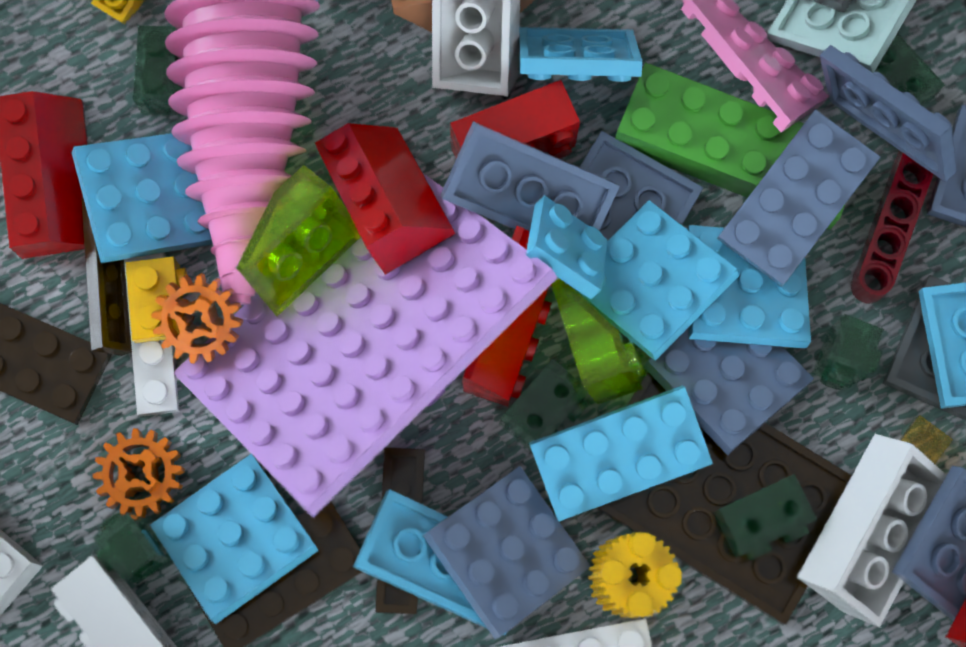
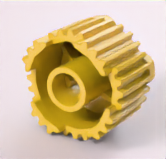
(655, 569)

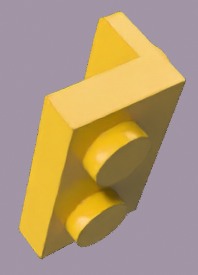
(145, 283)

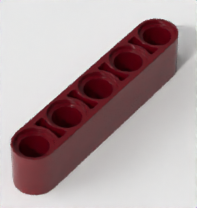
(891, 229)

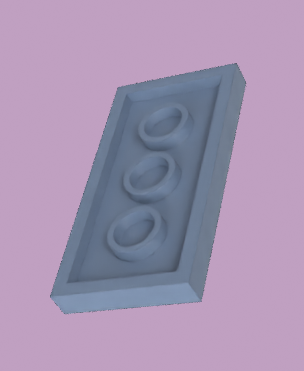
(889, 112)
(509, 177)
(798, 198)

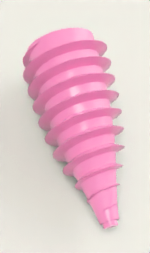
(240, 105)

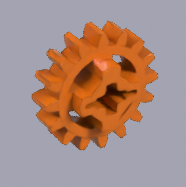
(182, 312)
(127, 484)

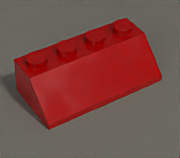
(40, 172)
(384, 192)
(497, 368)

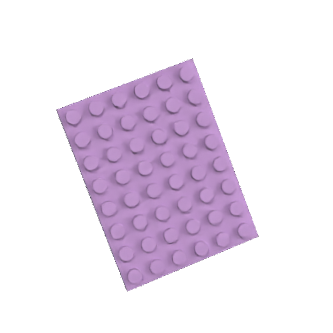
(363, 352)

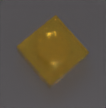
(927, 438)

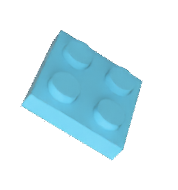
(567, 246)

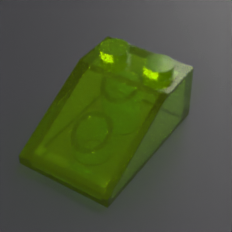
(296, 239)
(603, 359)

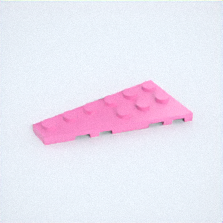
(757, 60)

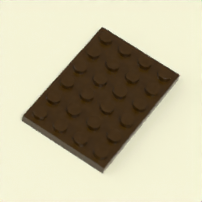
(685, 519)

